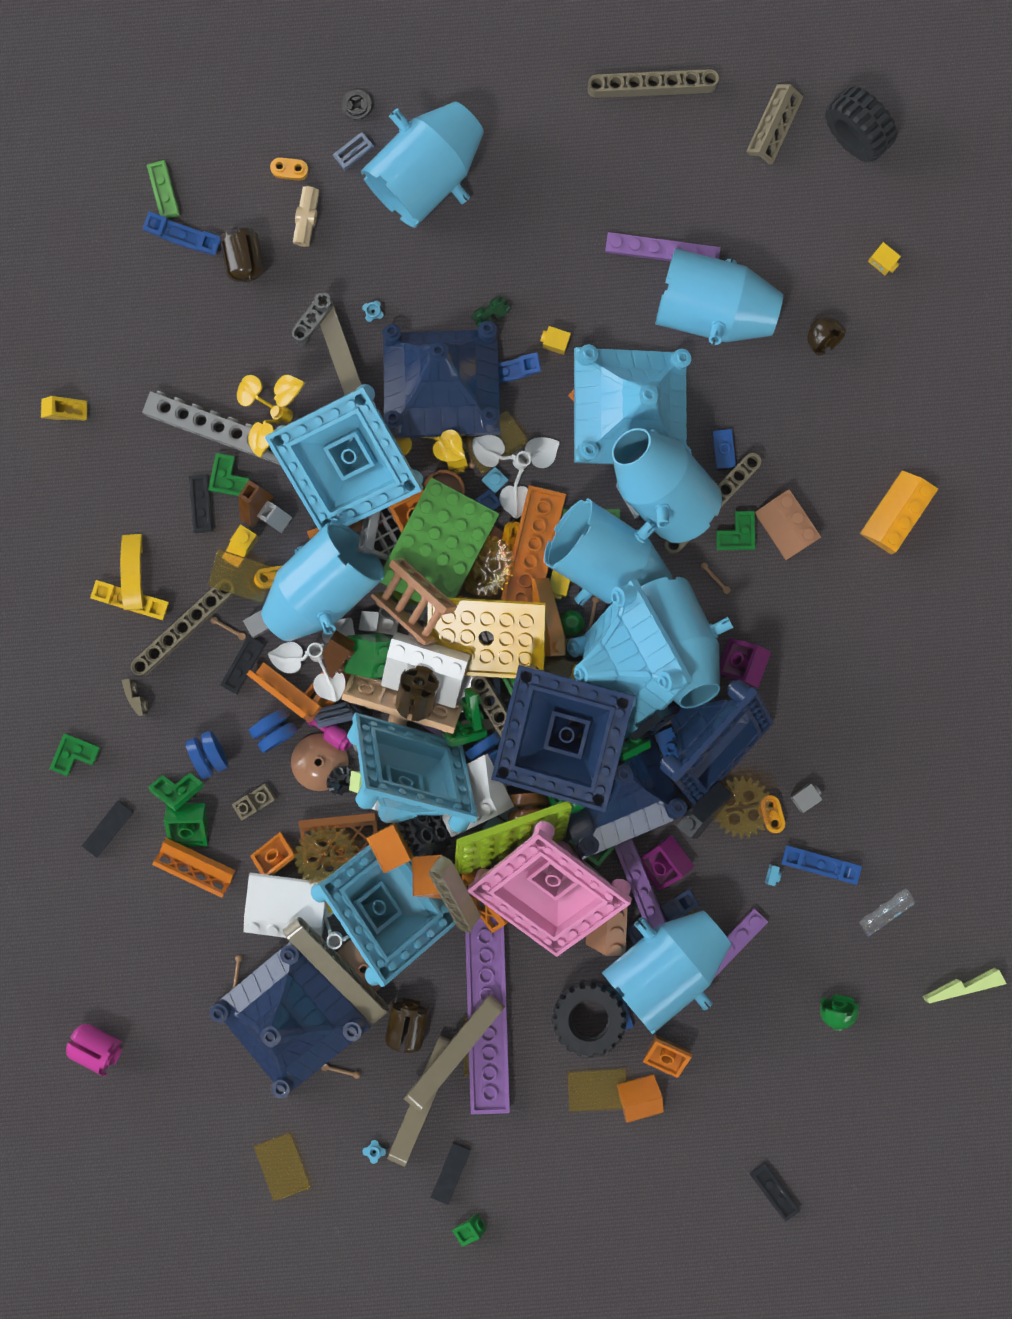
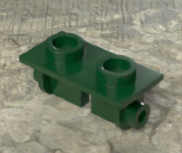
(496, 307)

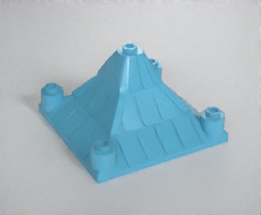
(624, 393)
(344, 460)
(632, 654)
(411, 773)
(383, 914)

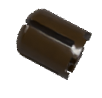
(242, 255)
(411, 690)
(396, 1024)

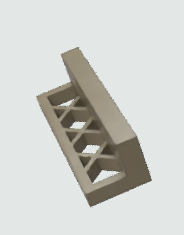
(772, 120)

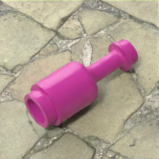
(334, 735)

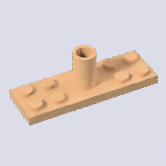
(372, 695)

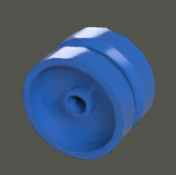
(273, 730)
(484, 747)
(207, 754)

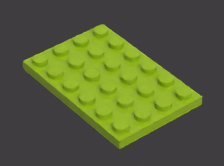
(499, 841)

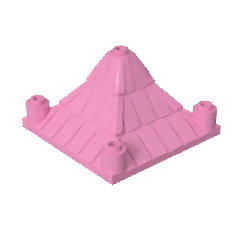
(549, 892)

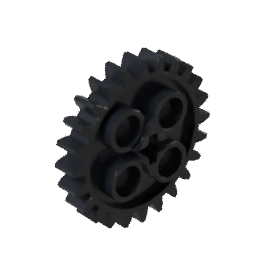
(427, 834)

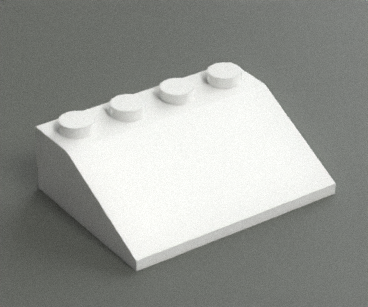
(446, 663)
(489, 795)
(277, 902)

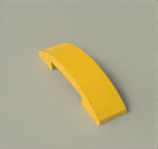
(131, 572)
(112, 595)

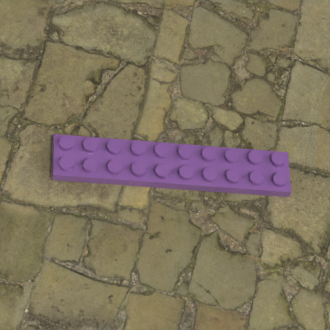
(490, 1053)

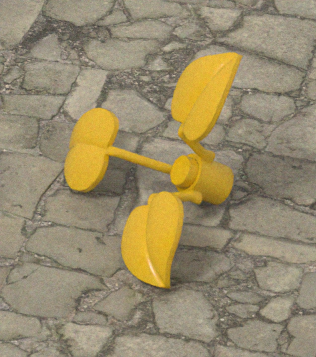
(285, 390)
(447, 448)

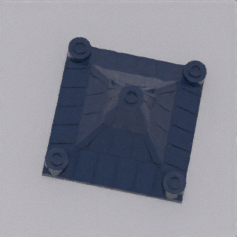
(441, 382)
(563, 737)
(714, 739)
(639, 803)
(289, 1018)

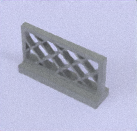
(370, 531)

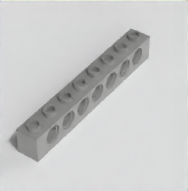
(157, 400)

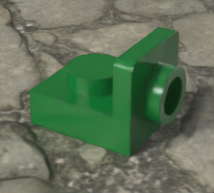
(470, 1230)

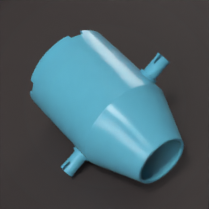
(425, 161)
(717, 299)
(665, 484)
(602, 552)
(320, 584)
(691, 636)
(669, 967)

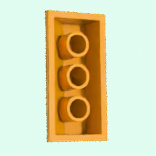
(898, 511)

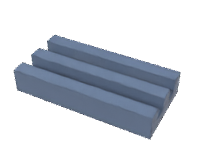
(357, 157)
(331, 713)

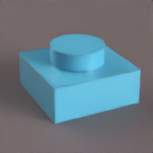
(494, 480)
(773, 875)

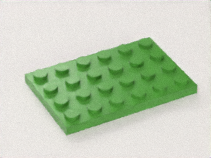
(442, 539)

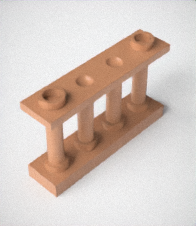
(428, 593)

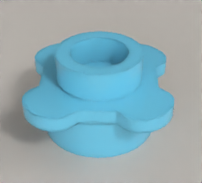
(373, 306)
(367, 1151)

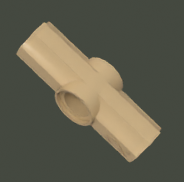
(306, 216)

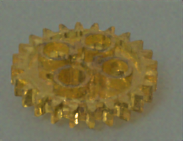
(498, 554)
(746, 824)
(311, 849)

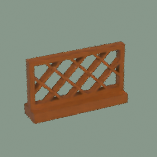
(341, 822)

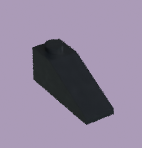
(705, 811)

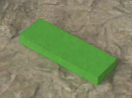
(163, 189)

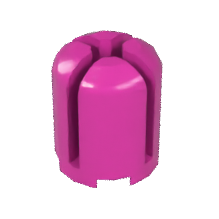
(93, 1048)

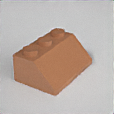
(787, 524)
(610, 936)

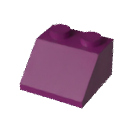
(744, 662)
(666, 863)

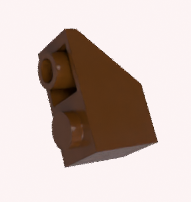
(251, 502)
(336, 651)

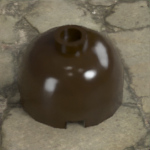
(825, 334)

